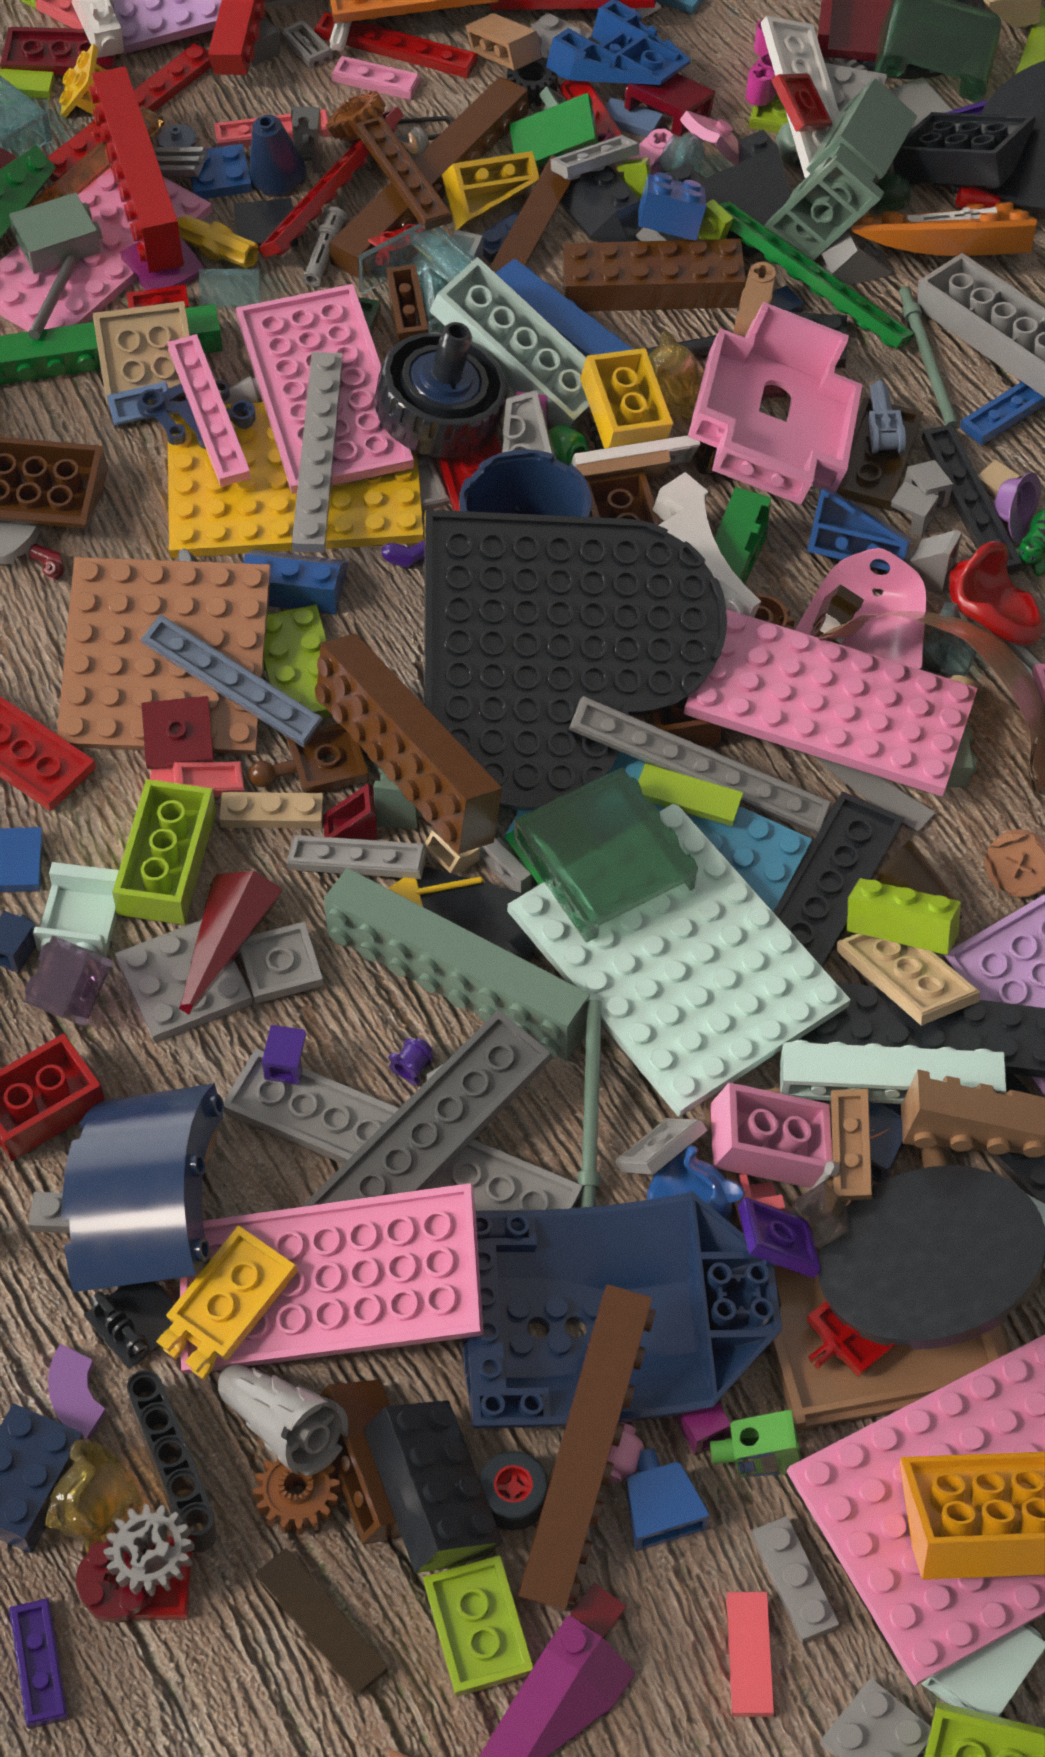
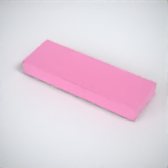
(376, 77)

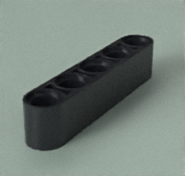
(169, 1443)

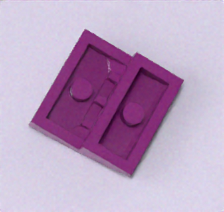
(164, 278)

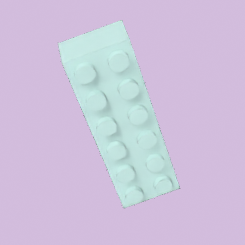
(518, 339)

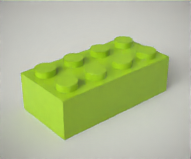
(164, 851)

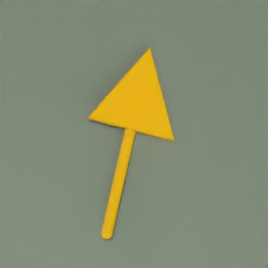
(409, 889)

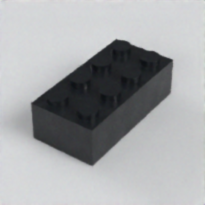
(432, 1485)

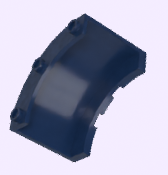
(139, 1188)

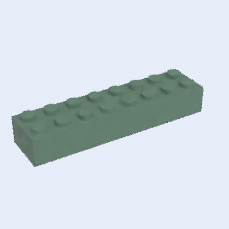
(454, 962)

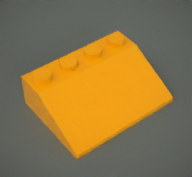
(976, 1514)

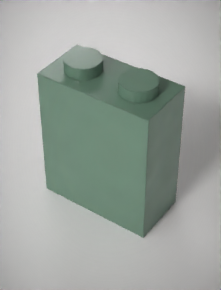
(55, 231)

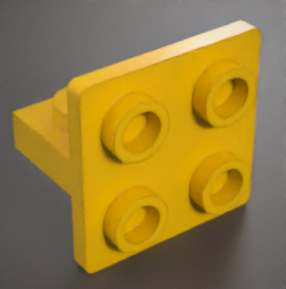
(78, 82)

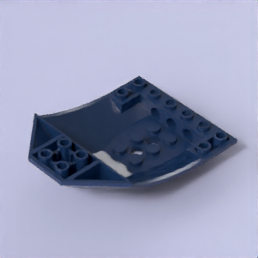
(552, 1267)

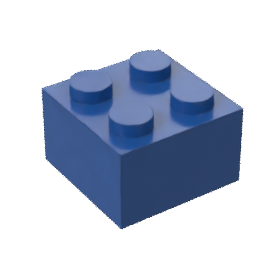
(672, 206)

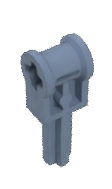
(884, 424)

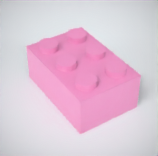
(770, 1135)

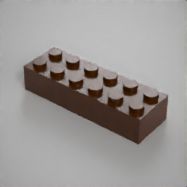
(654, 274)

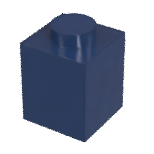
(15, 940)

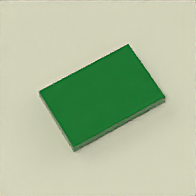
(556, 130)

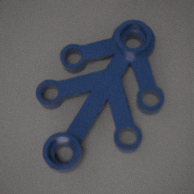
(157, 405)

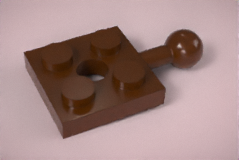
(312, 773)

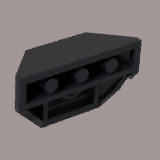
(603, 207)

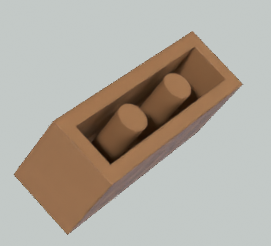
(504, 41)

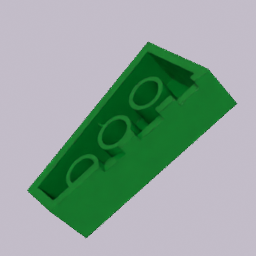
(21, 183)

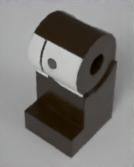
(835, 611)

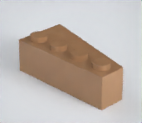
(972, 1118)

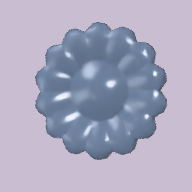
(177, 136)

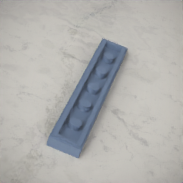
(232, 680)

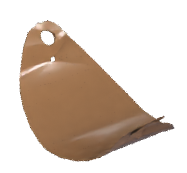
(1001, 660)

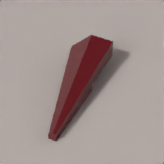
(231, 915)

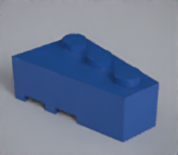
(847, 529)

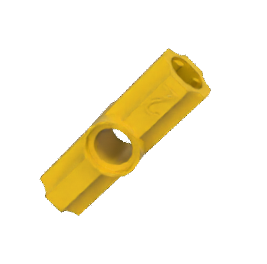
(217, 241)

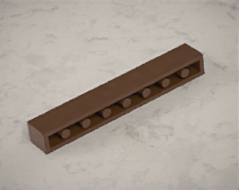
(585, 1448)

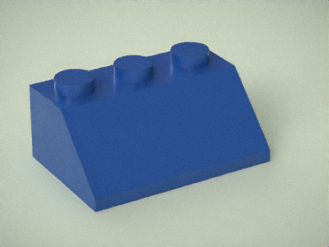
(302, 579)

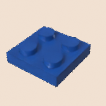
(223, 173)

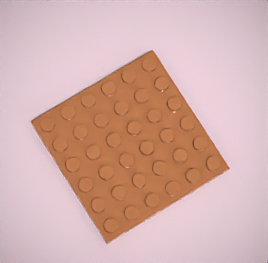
(113, 672)

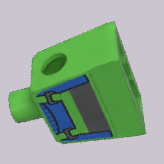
(760, 1445)

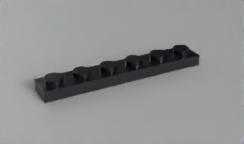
(968, 492)

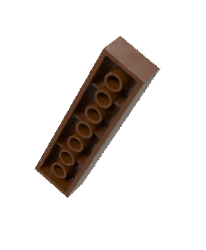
(408, 743)

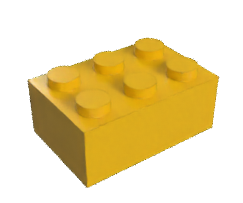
(625, 398)

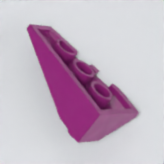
(562, 1695)

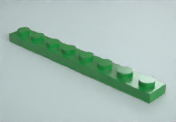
(820, 280)

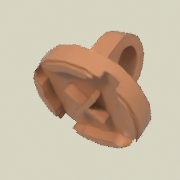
(1017, 863)

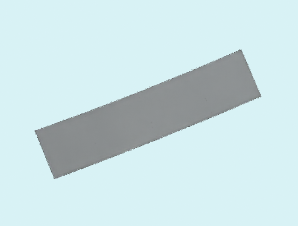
(882, 794)

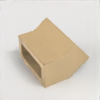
(448, 856)

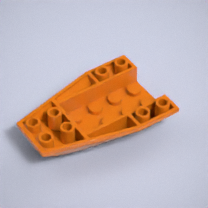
(994, 233)

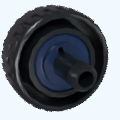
(441, 393)

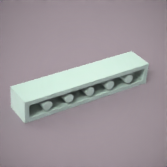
(886, 1072)

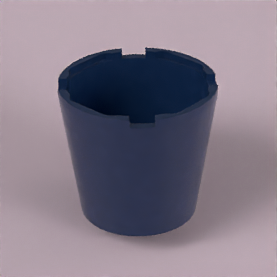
(526, 484)

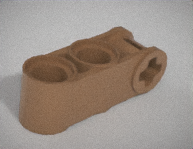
(756, 291)

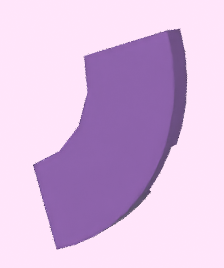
(70, 1392)

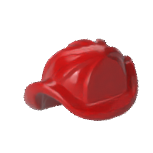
(990, 598)

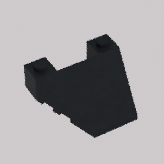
(752, 185)

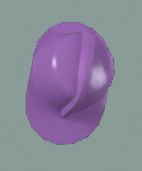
(1017, 503)

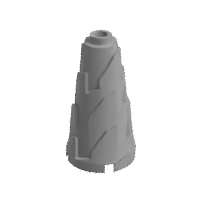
(290, 1419)

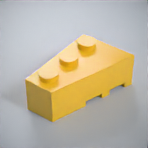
(486, 184)

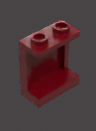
(673, 98)

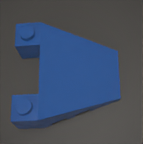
(626, 52)

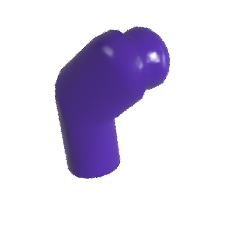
(403, 555)

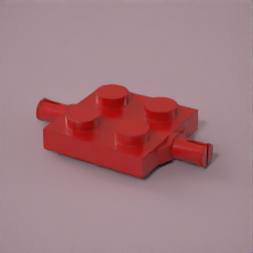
(843, 1342)

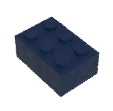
(31, 1464)

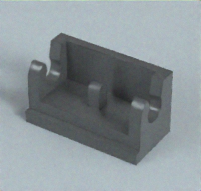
(308, 134)

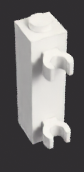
(100, 25)

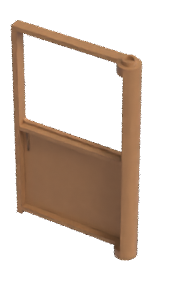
(834, 1391)

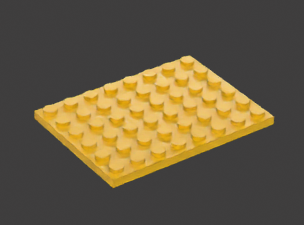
(262, 509)

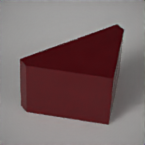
(353, 817)

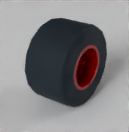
(514, 1475)

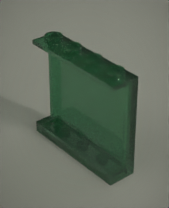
(603, 851)

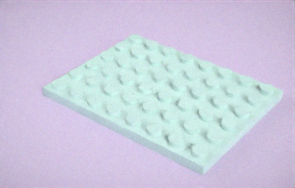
(691, 979)

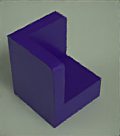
(283, 1055)

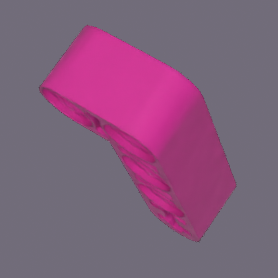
(759, 84)

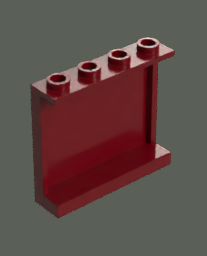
(851, 28)

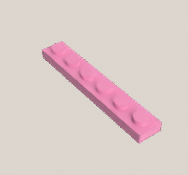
(209, 410)

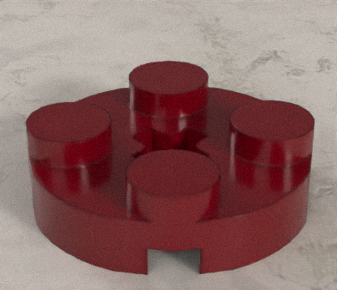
(96, 1591)

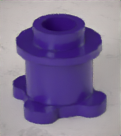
(411, 1060)

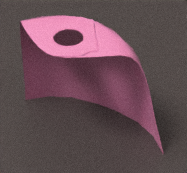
(903, 590)

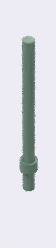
(913, 315)
(589, 1176)

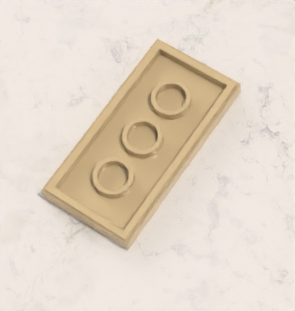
(910, 976)

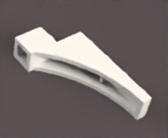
(684, 515)

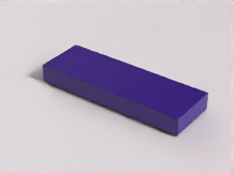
(38, 1663)

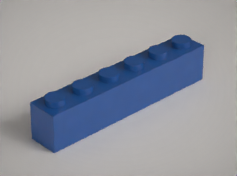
(561, 313)

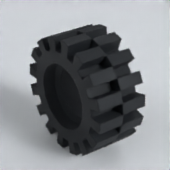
(534, 71)

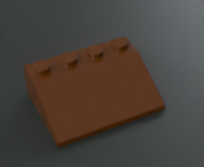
(50, 481)

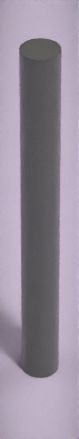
(52, 297)

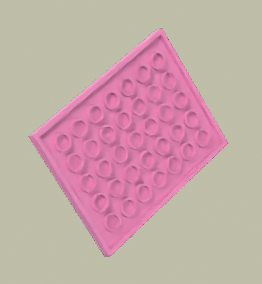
(862, 1511)

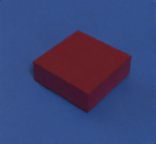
(598, 1610)

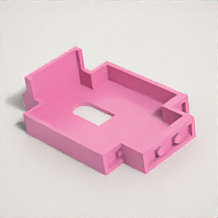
(821, 416)

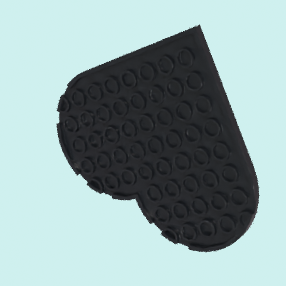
(553, 611)

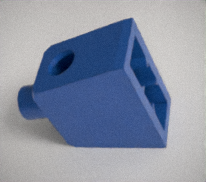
(662, 1503)

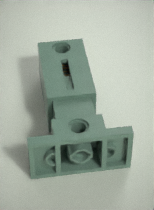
(845, 171)

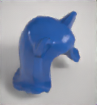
(688, 1174)

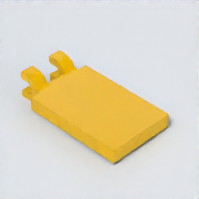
(226, 1301)

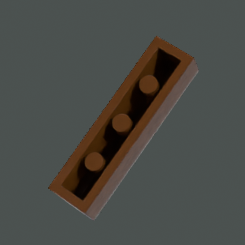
(356, 1464)

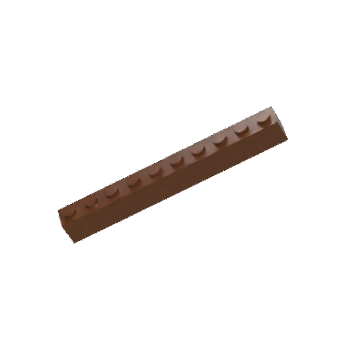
(462, 141)

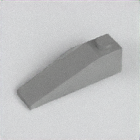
(525, 424)

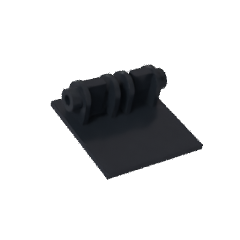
(131, 1320)

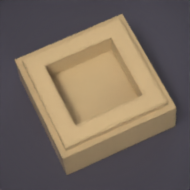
(994, 476)

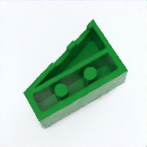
(743, 530)

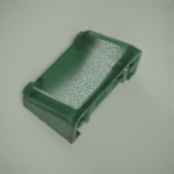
(941, 38)

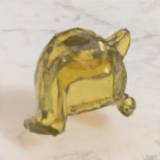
(676, 375)
(91, 1494)

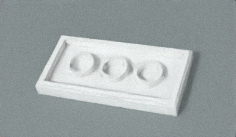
(680, 450)

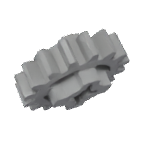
(156, 1565)

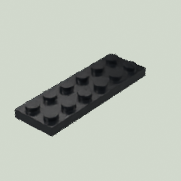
(844, 850)

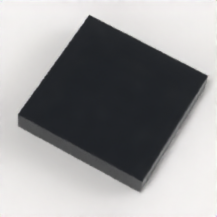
(260, 218)

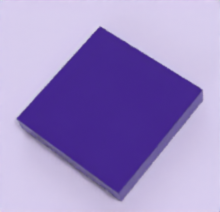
(778, 1237)

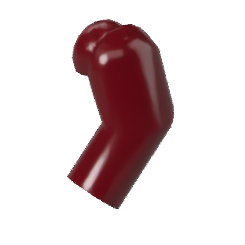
(51, 561)

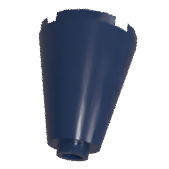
(274, 158)

